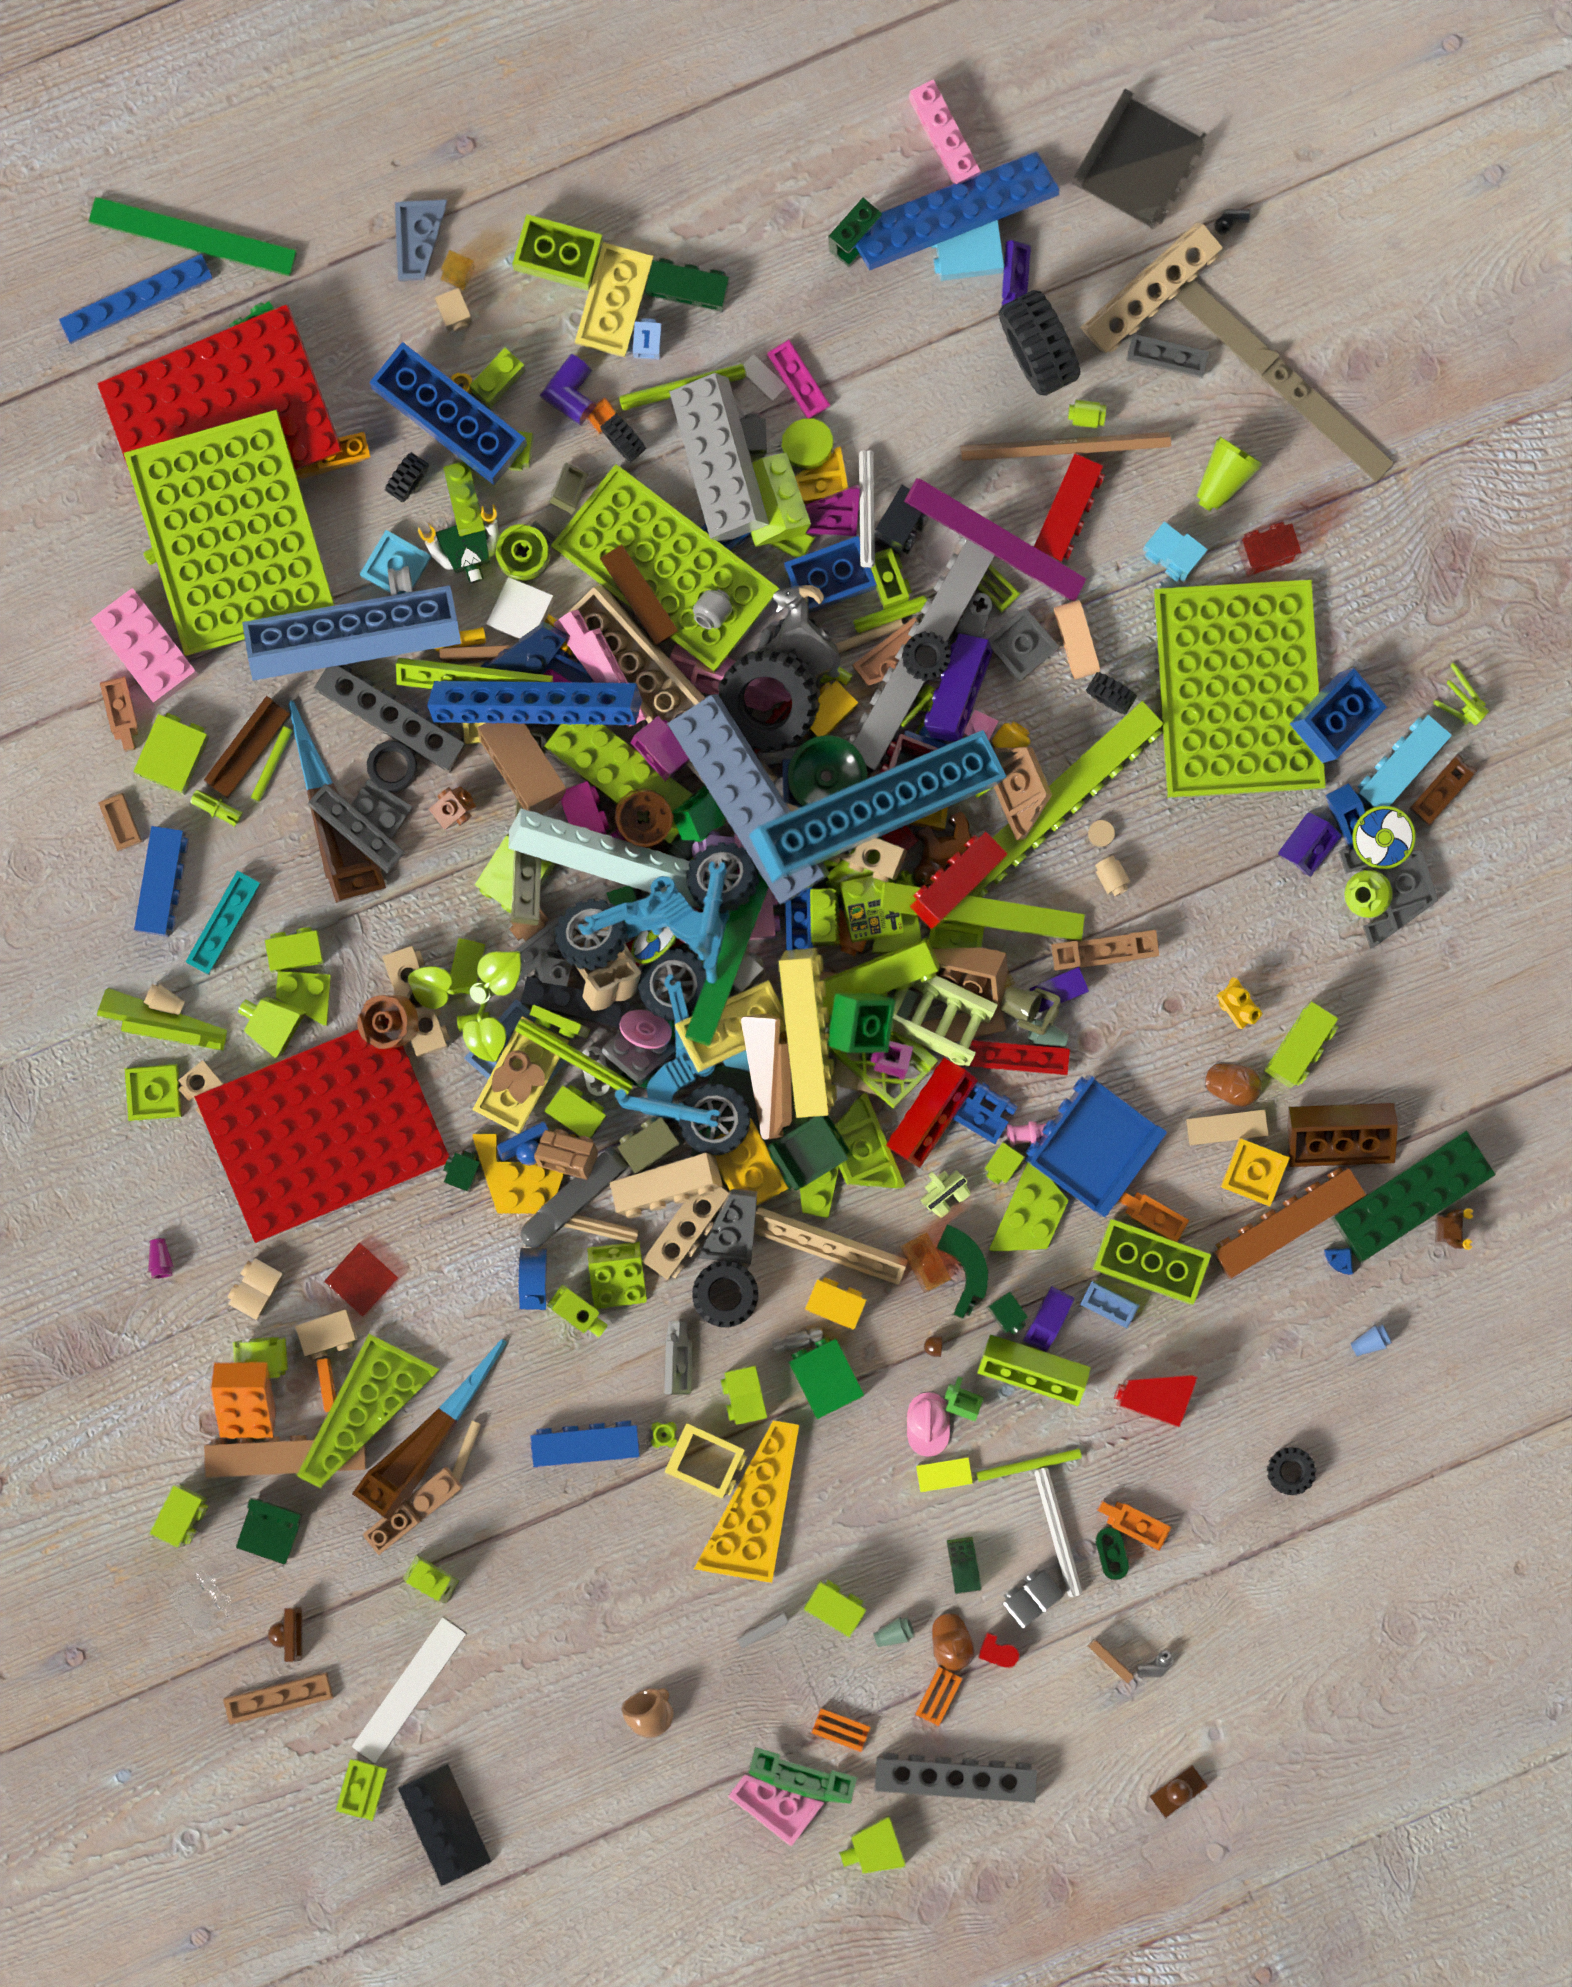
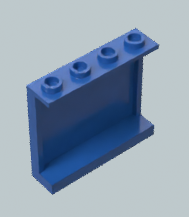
(1094, 1145)

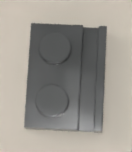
(381, 808)

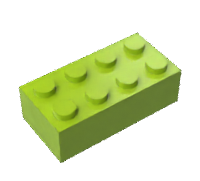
(1151, 1262)

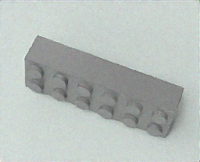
(719, 458)

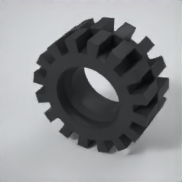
(623, 438)
(407, 477)
(937, 644)
(1111, 693)
(1306, 1478)

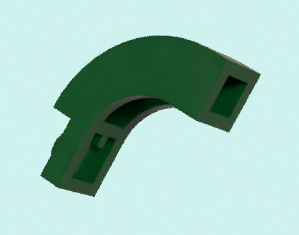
(968, 1254)

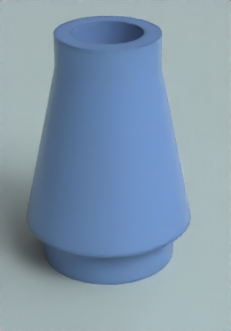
(1371, 1341)

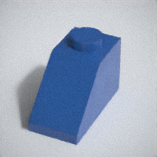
(1346, 810)

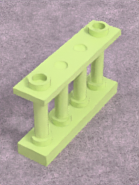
(956, 999)

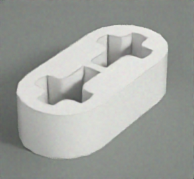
(589, 1078)

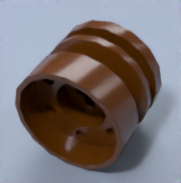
(647, 832)

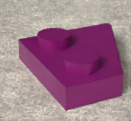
(835, 513)

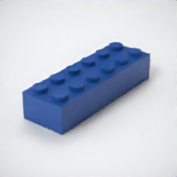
(448, 413)

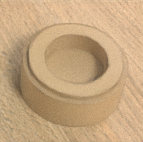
(1101, 833)

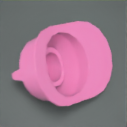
(928, 1424)

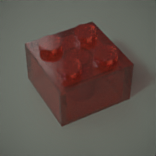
(1269, 549)

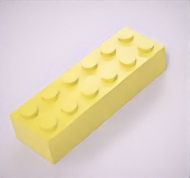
(807, 1032)

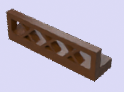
(247, 747)

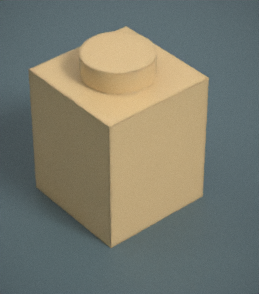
(453, 310)

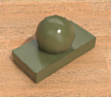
(568, 488)

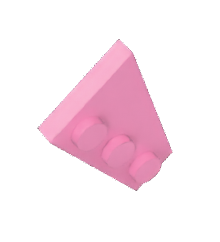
(775, 1808)

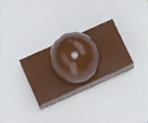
(288, 1634)
(1178, 1791)

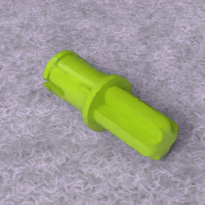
(216, 807)

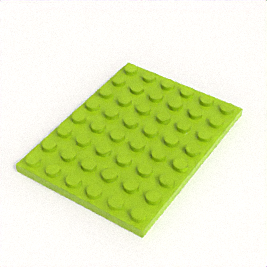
(228, 529)
(1231, 681)

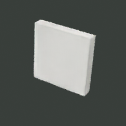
(519, 609)

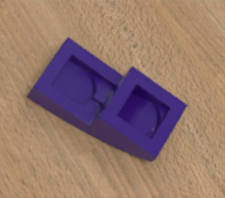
(1066, 986)

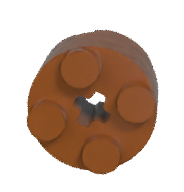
(402, 1018)

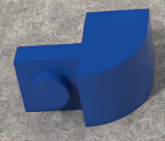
(532, 1278)

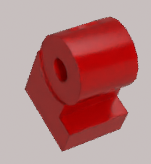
(1001, 1655)

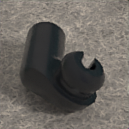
(1229, 218)

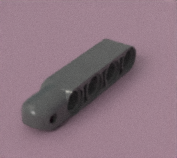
(572, 1199)

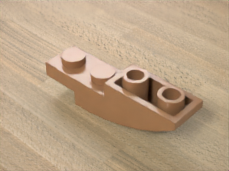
(413, 1511)

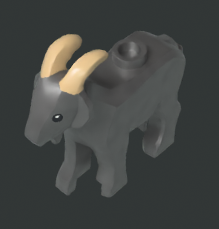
(801, 636)

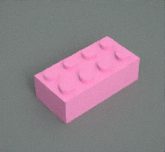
(144, 647)

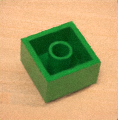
(861, 1022)

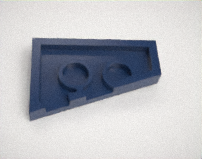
(531, 652)

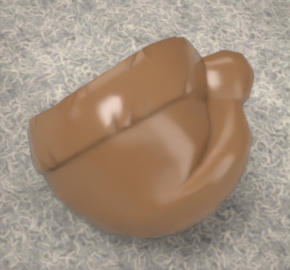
(648, 1712)

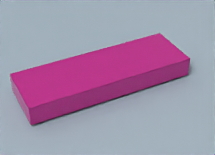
(798, 379)

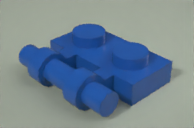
(982, 1120)

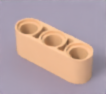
(1076, 639)

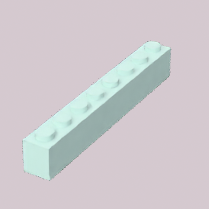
(596, 853)

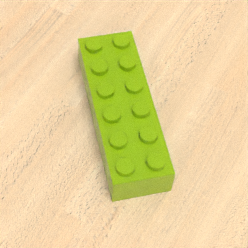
(612, 766)

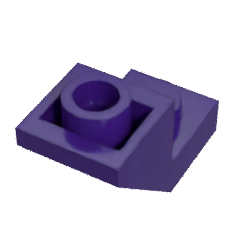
(1048, 1319)

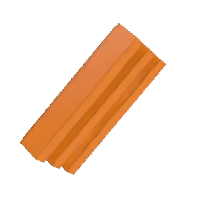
(326, 1383)
(948, 1675)
(862, 1738)

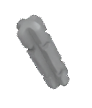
(797, 1339)

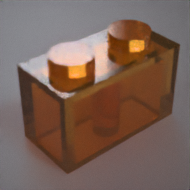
(925, 1262)

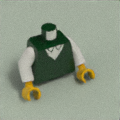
(464, 551)

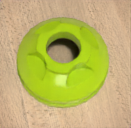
(1380, 893)

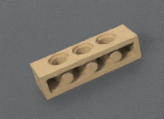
(396, 964)
(656, 1256)

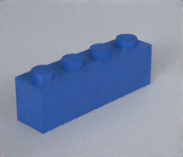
(160, 881)
(585, 1445)

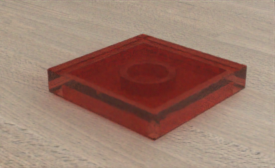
(361, 1279)

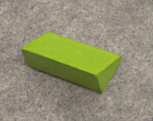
(465, 963)

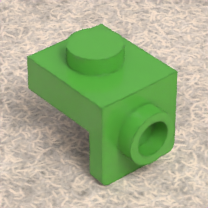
(962, 1401)

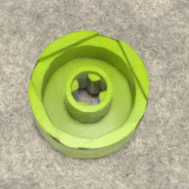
(528, 539)
(263, 1350)

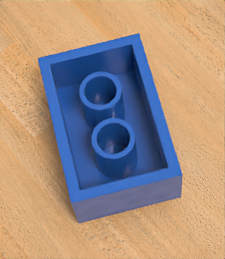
(834, 571)
(1338, 715)

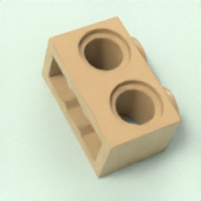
(210, 1078)

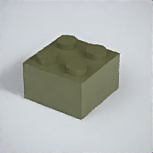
(648, 1145)

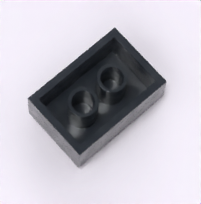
(899, 525)

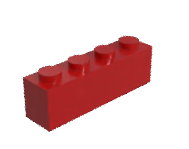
(1068, 506)
(958, 880)
(931, 1112)

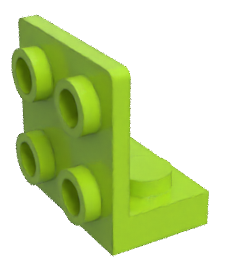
(616, 1275)

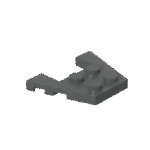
(1411, 892)

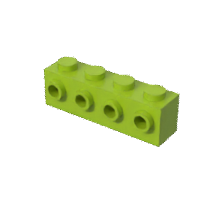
(1034, 1370)

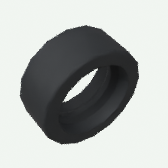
(373, 758)

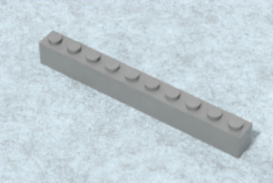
(940, 617)

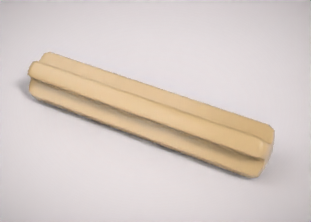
(603, 1228)

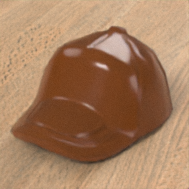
(1234, 1084)
(952, 1642)

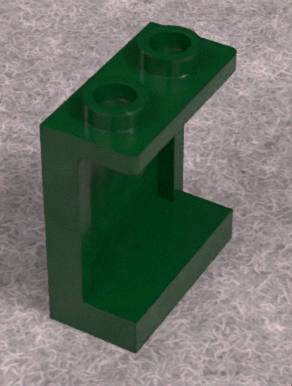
(851, 230)
(809, 1151)

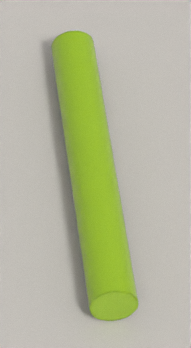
(271, 764)

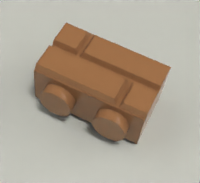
(566, 1153)

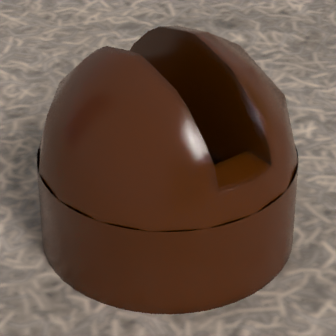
(933, 1346)

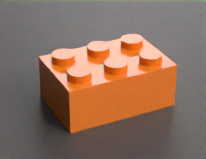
(243, 1400)

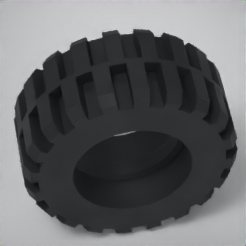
(1039, 342)
(795, 678)

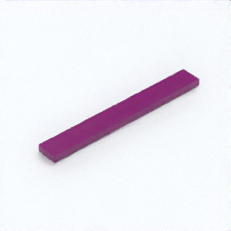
(995, 539)

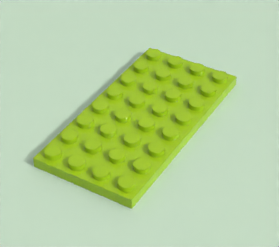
(673, 559)

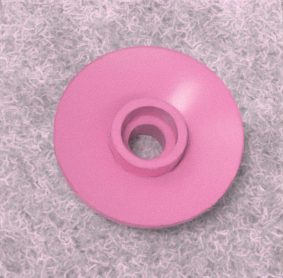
(645, 1029)

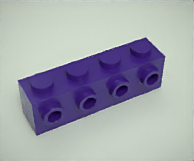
(958, 688)

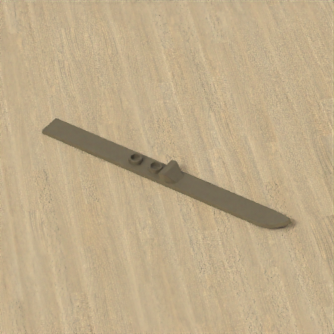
(1282, 378)

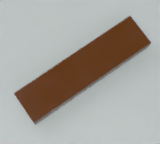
(639, 595)

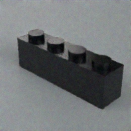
(570, 1002)

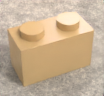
(326, 1333)

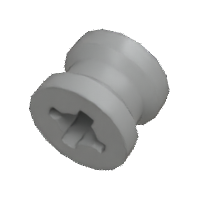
(400, 580)

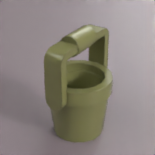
(1025, 1007)

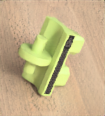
(943, 1187)

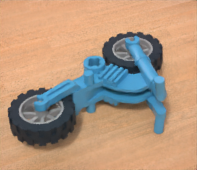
(700, 930)
(682, 1071)

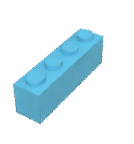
(1404, 764)

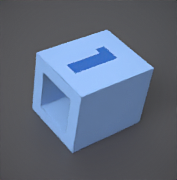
(647, 339)

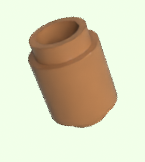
(527, 931)

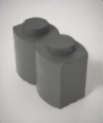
(1032, 1598)

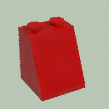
(1157, 1398)

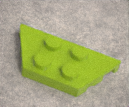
(872, 1159)
(1030, 1214)

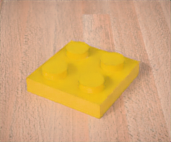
(1254, 1172)

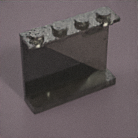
(1139, 161)

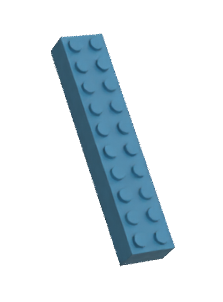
(877, 806)

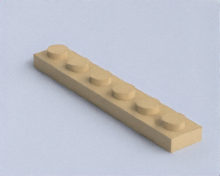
(829, 1246)

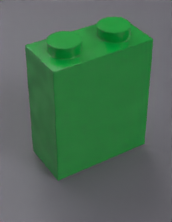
(825, 1377)

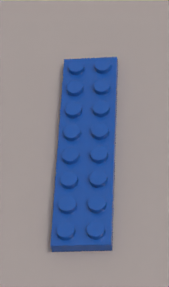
(957, 210)

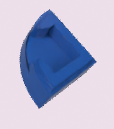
(1340, 1260)

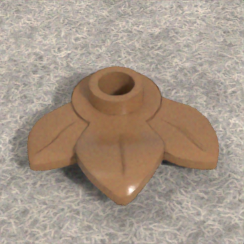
(520, 1080)

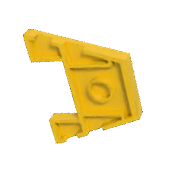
(514, 1185)

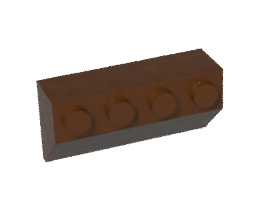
(1342, 1134)

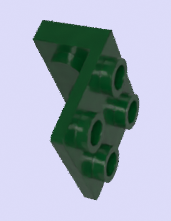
(269, 1530)

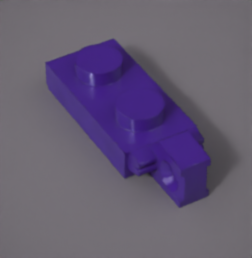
(1015, 270)

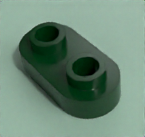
(1112, 1553)

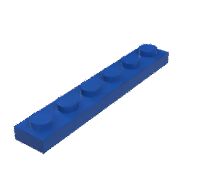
(135, 299)

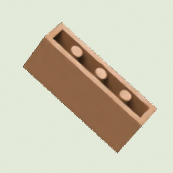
(522, 765)

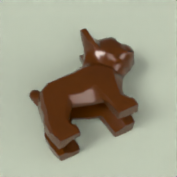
(939, 850)

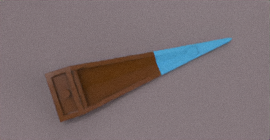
(345, 865)
(402, 1469)

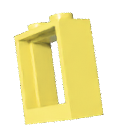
(680, 1449)

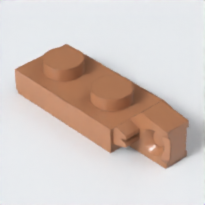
(120, 711)

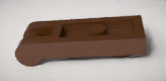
(1442, 790)

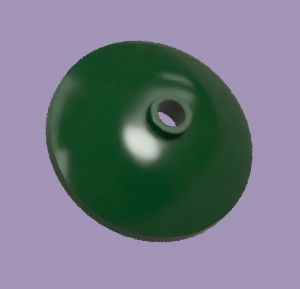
(822, 755)

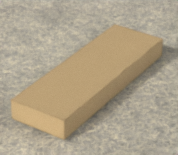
(1227, 1127)

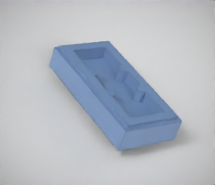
(1109, 1304)

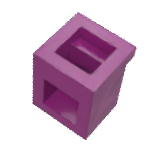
(901, 1058)

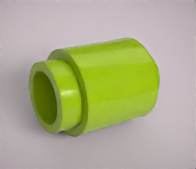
(1087, 413)

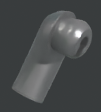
(1159, 1666)

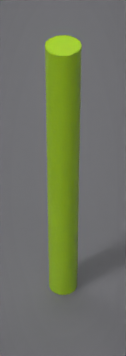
(1028, 1465)

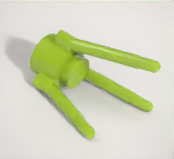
(923, 701)
(1474, 709)

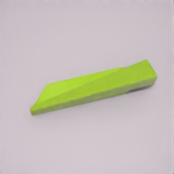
(152, 1023)

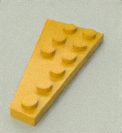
(751, 1525)

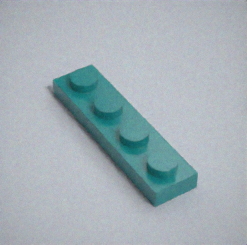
(223, 922)

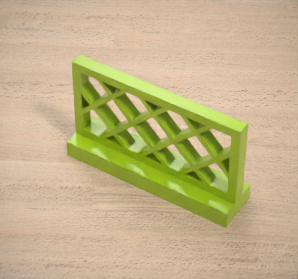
(920, 1060)

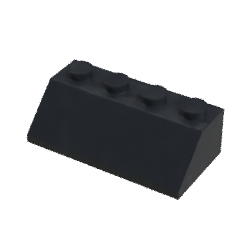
(444, 1824)

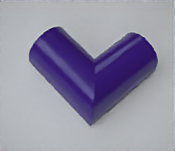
(562, 390)

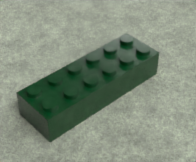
(1413, 1196)

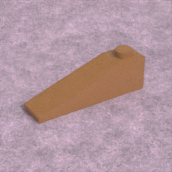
(975, 970)

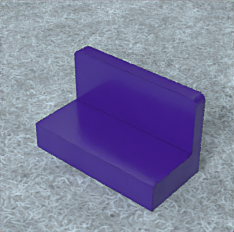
(1309, 843)

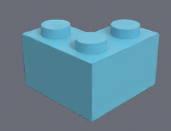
(1175, 552)

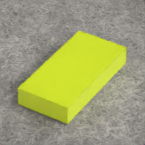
(944, 1474)

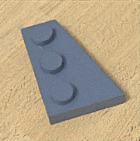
(416, 236)

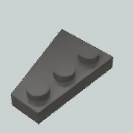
(733, 1229)

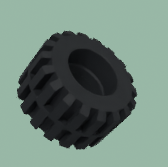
(708, 1277)

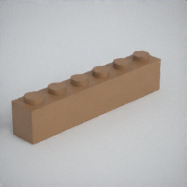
(266, 1457)

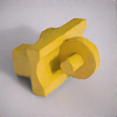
(1238, 1004)

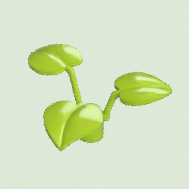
(498, 976)

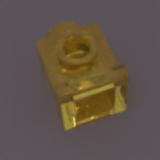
(457, 270)

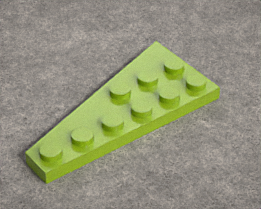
(371, 1395)

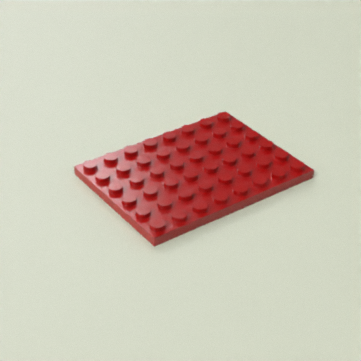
(222, 381)
(321, 1132)

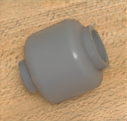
(712, 609)

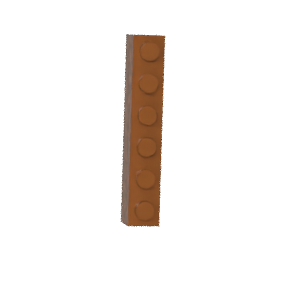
(1288, 1223)

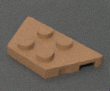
(1024, 789)

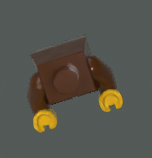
(1449, 1228)

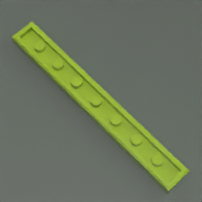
(993, 913)

